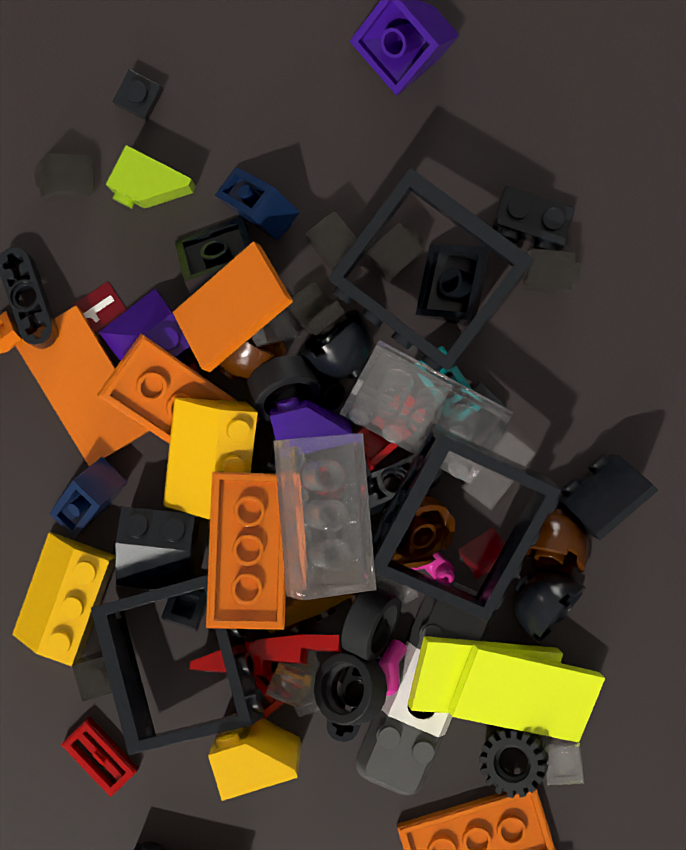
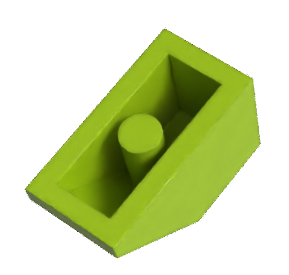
(146, 181)

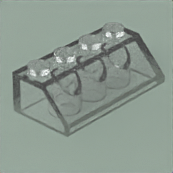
(405, 397)
(324, 516)

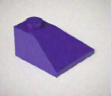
(403, 40)
(151, 318)
(306, 419)

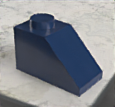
(257, 203)
(88, 497)

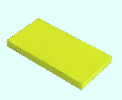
(443, 662)
(525, 693)

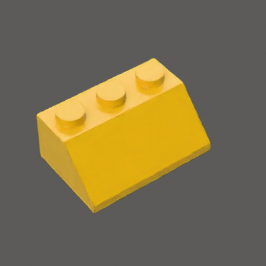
(205, 440)
(60, 598)
(254, 758)

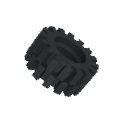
(499, 776)

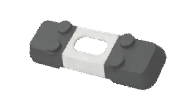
(397, 744)

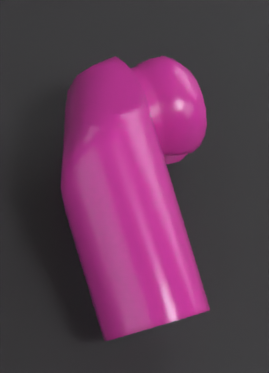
(440, 569)
(390, 665)

